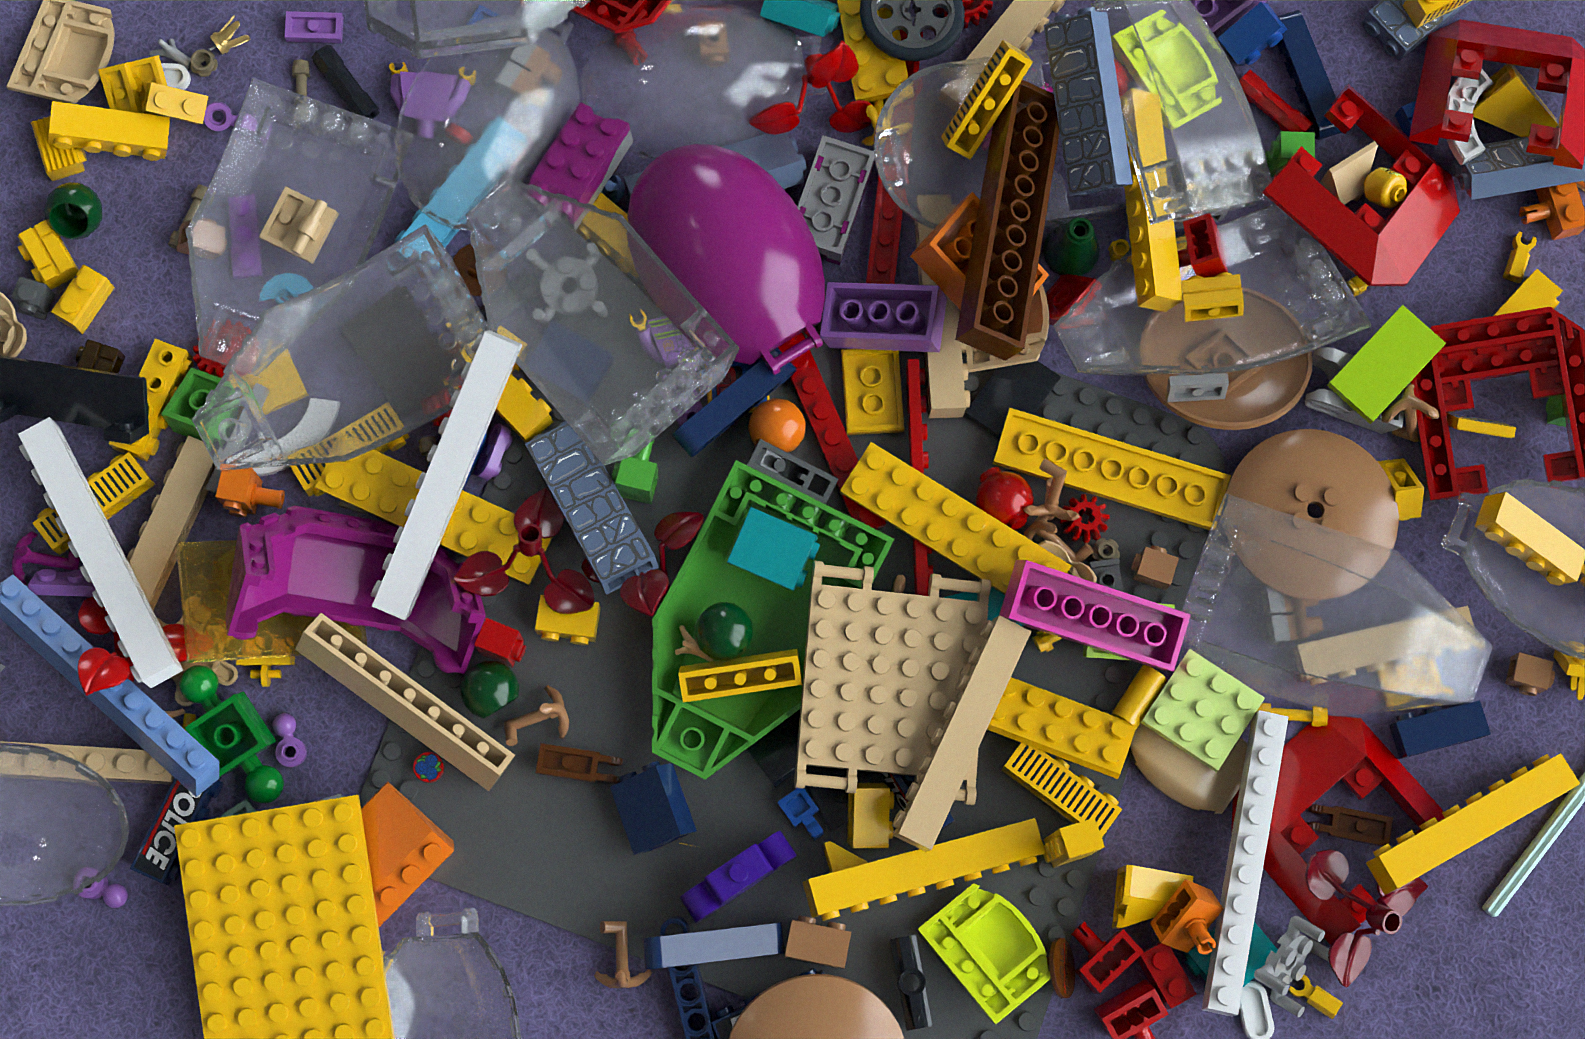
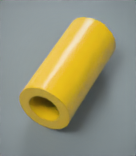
(1140, 695)

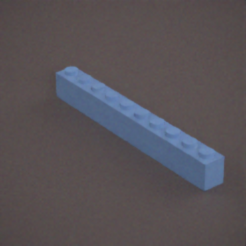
(122, 703)

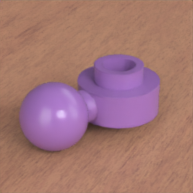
(228, 119)
(284, 726)
(113, 895)

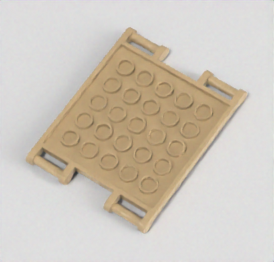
(882, 675)

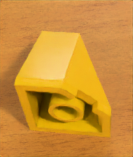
(1512, 104)
(1142, 893)

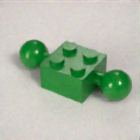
(232, 733)

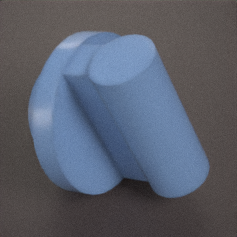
(614, 189)

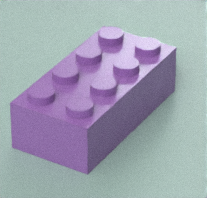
(883, 317)

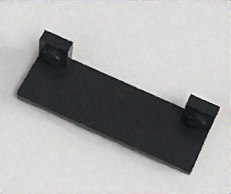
(75, 397)

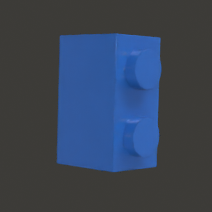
(1253, 34)

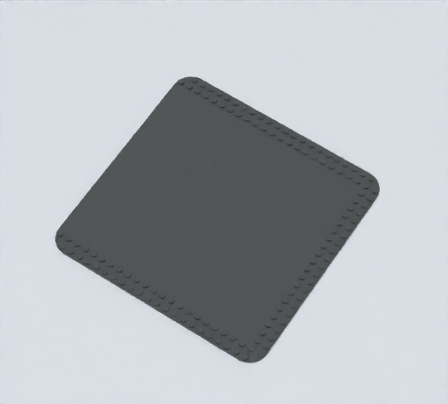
(560, 843)

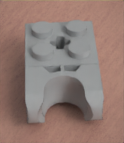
(1328, 402)

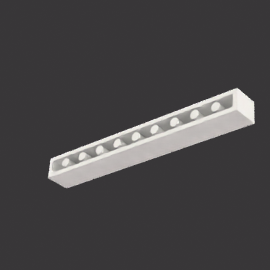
(446, 475)
(100, 553)
(1245, 864)

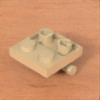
(299, 225)

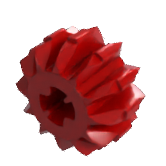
(1095, 520)

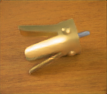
(222, 38)

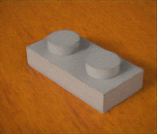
(1197, 387)

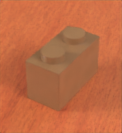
(818, 943)

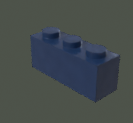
(1438, 728)

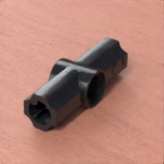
(914, 1003)

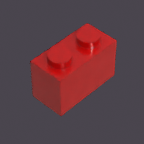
(500, 643)
(1166, 975)

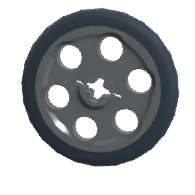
(914, 47)

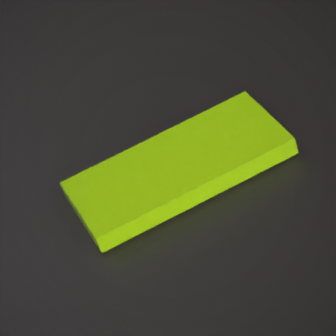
(1386, 364)

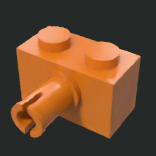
(1561, 209)
(242, 492)
(1187, 917)

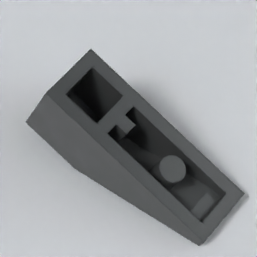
(792, 471)

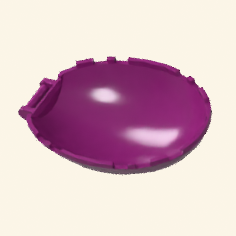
(734, 247)

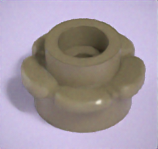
(203, 56)
(1102, 544)

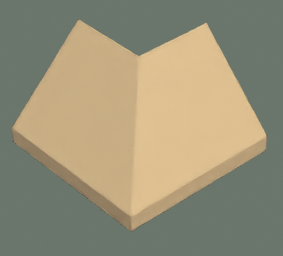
(1348, 176)

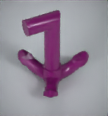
(23, 554)

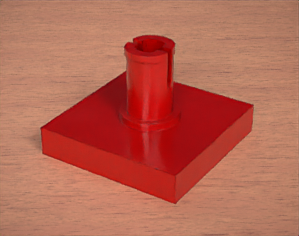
(1065, 293)

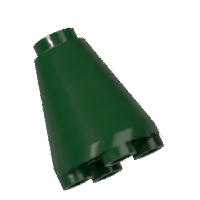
(1072, 247)

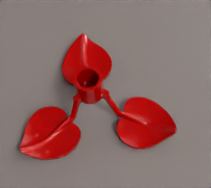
(836, 65)
(104, 670)

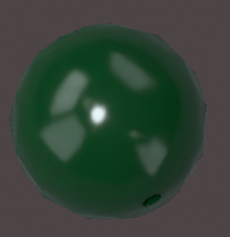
(73, 210)
(723, 631)
(488, 688)

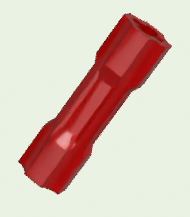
(1271, 104)

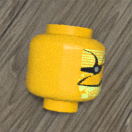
(1385, 187)

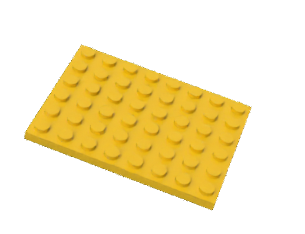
(285, 924)

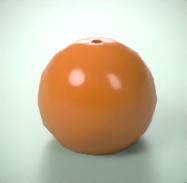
(778, 424)

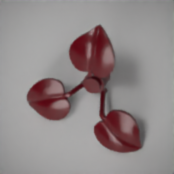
(534, 520)
(651, 587)
(1348, 951)

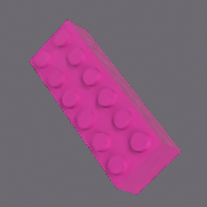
(1094, 615)

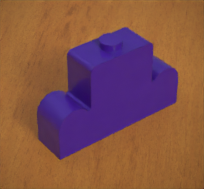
(737, 876)

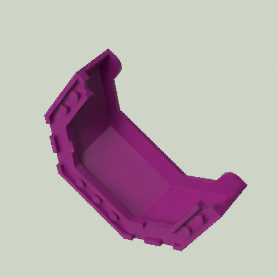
(329, 566)

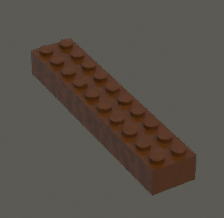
(1010, 224)

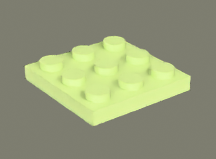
(1203, 710)

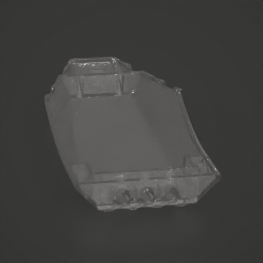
(1183, 112)
(274, 145)
(565, 289)
(1290, 308)
(346, 363)
(1325, 617)

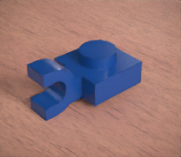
(800, 809)

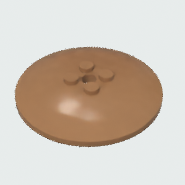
(1252, 395)
(1325, 471)
(816, 1009)

